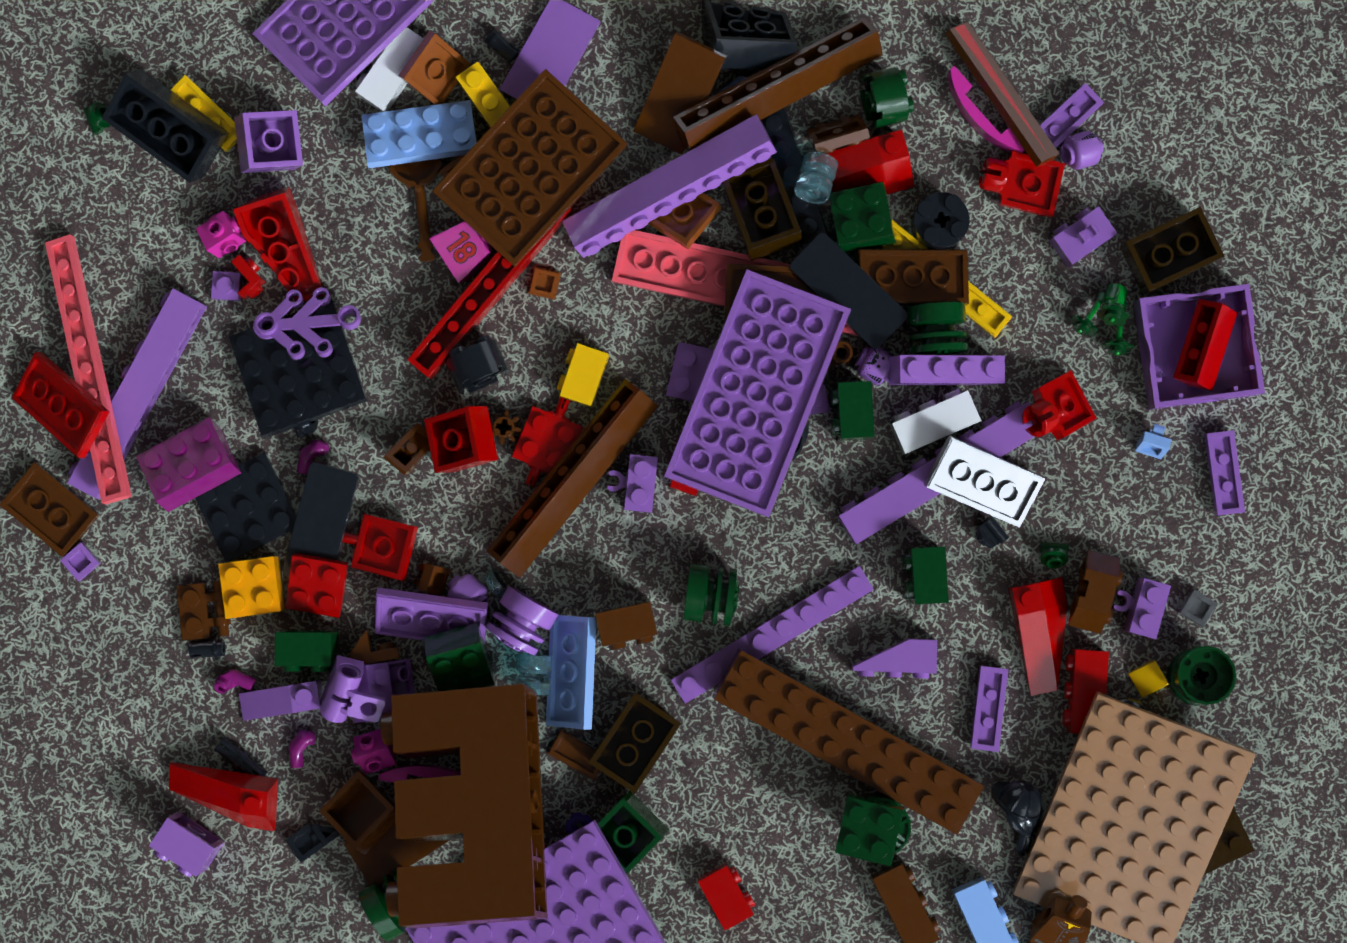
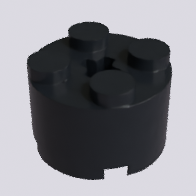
(951, 210)
(476, 365)

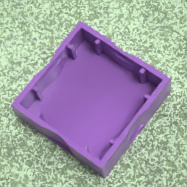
(1162, 331)

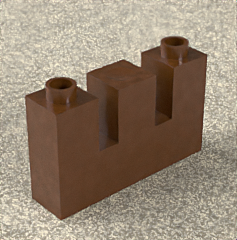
(488, 806)

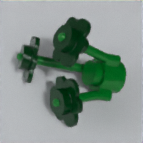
(1112, 313)

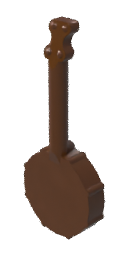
(417, 176)

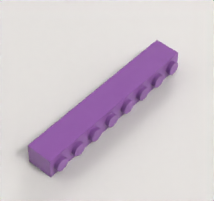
(669, 186)
(145, 378)
(909, 491)

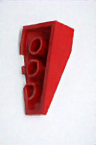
(874, 161)
(278, 235)
(1040, 626)
(235, 795)

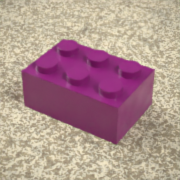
(188, 464)

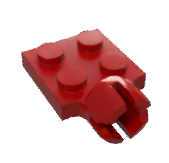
(1023, 184)
(1058, 408)

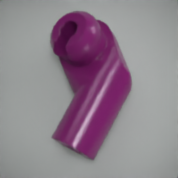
(309, 452)
(232, 679)
(298, 745)

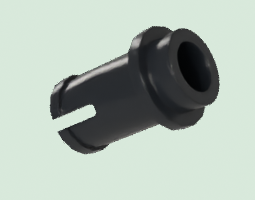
(501, 46)
(212, 648)

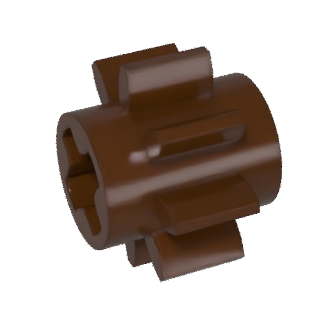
(509, 434)

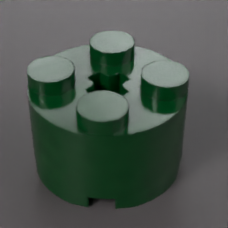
(886, 97)

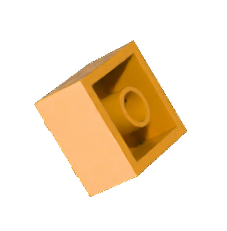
(252, 587)

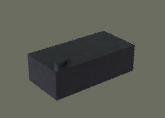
(165, 125)

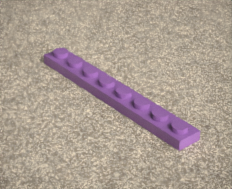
(775, 632)

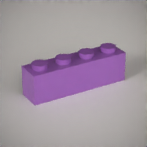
(947, 370)

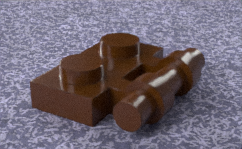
(843, 132)
(195, 611)

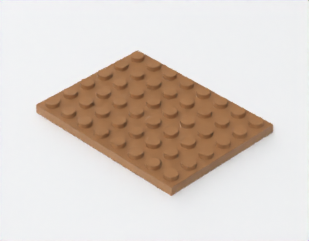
(1134, 820)

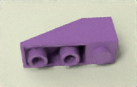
(906, 656)

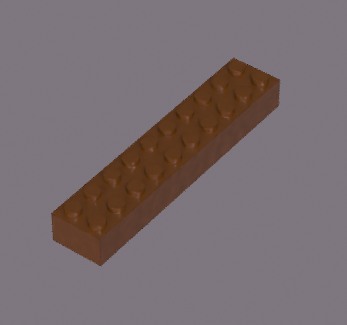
(847, 741)

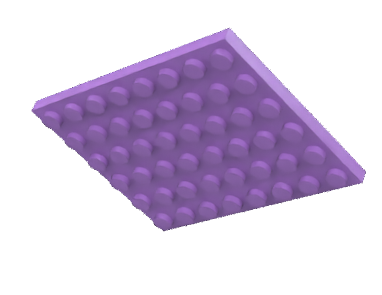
(586, 902)

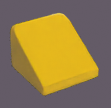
(1148, 678)

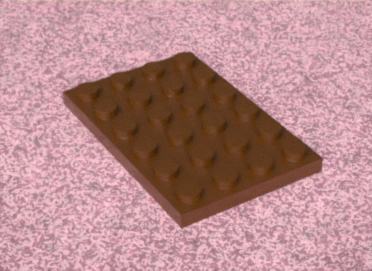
(530, 168)

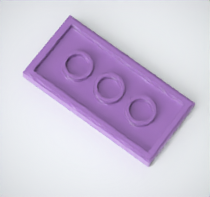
(553, 45)
(422, 615)

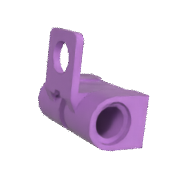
(342, 695)

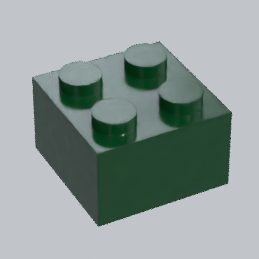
(862, 217)
(853, 411)
(926, 575)
(306, 648)
(459, 659)
(869, 829)
(631, 830)

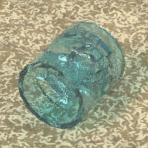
(816, 177)
(534, 672)

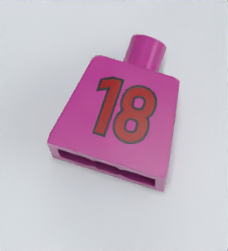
(463, 251)

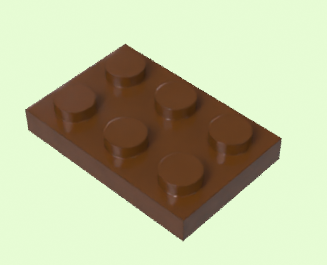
(49, 509)

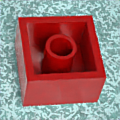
(461, 439)

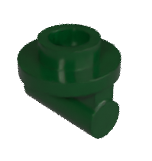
(94, 114)
(1054, 554)

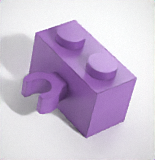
(1083, 236)
(638, 483)
(1144, 607)

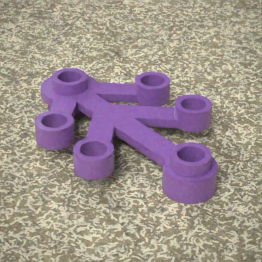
(303, 321)

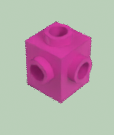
(221, 234)
(372, 752)

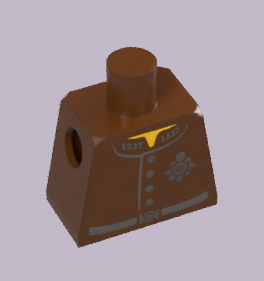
(1062, 922)

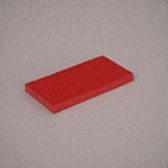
(60, 404)

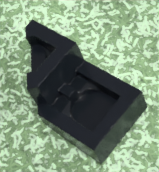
(310, 840)

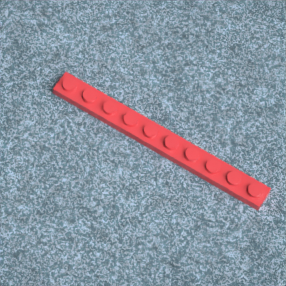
(87, 364)

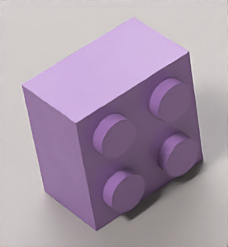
(268, 141)
(186, 844)

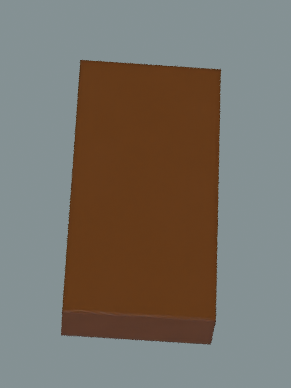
(574, 753)

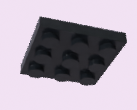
(248, 509)

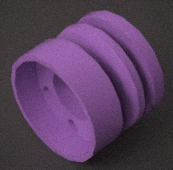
(521, 621)

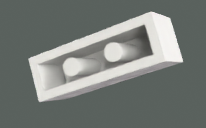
(382, 82)
(934, 421)

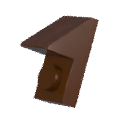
(409, 450)
(364, 650)

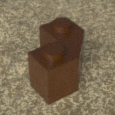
(1095, 592)

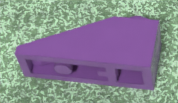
(281, 700)

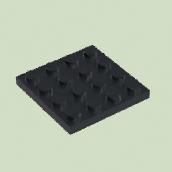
(298, 391)

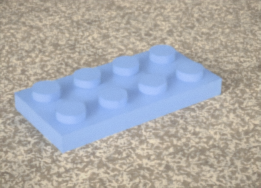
(418, 133)
(572, 672)

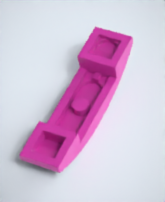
(959, 88)
(422, 770)

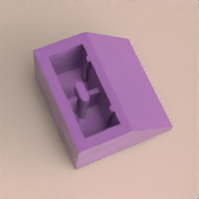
(384, 681)

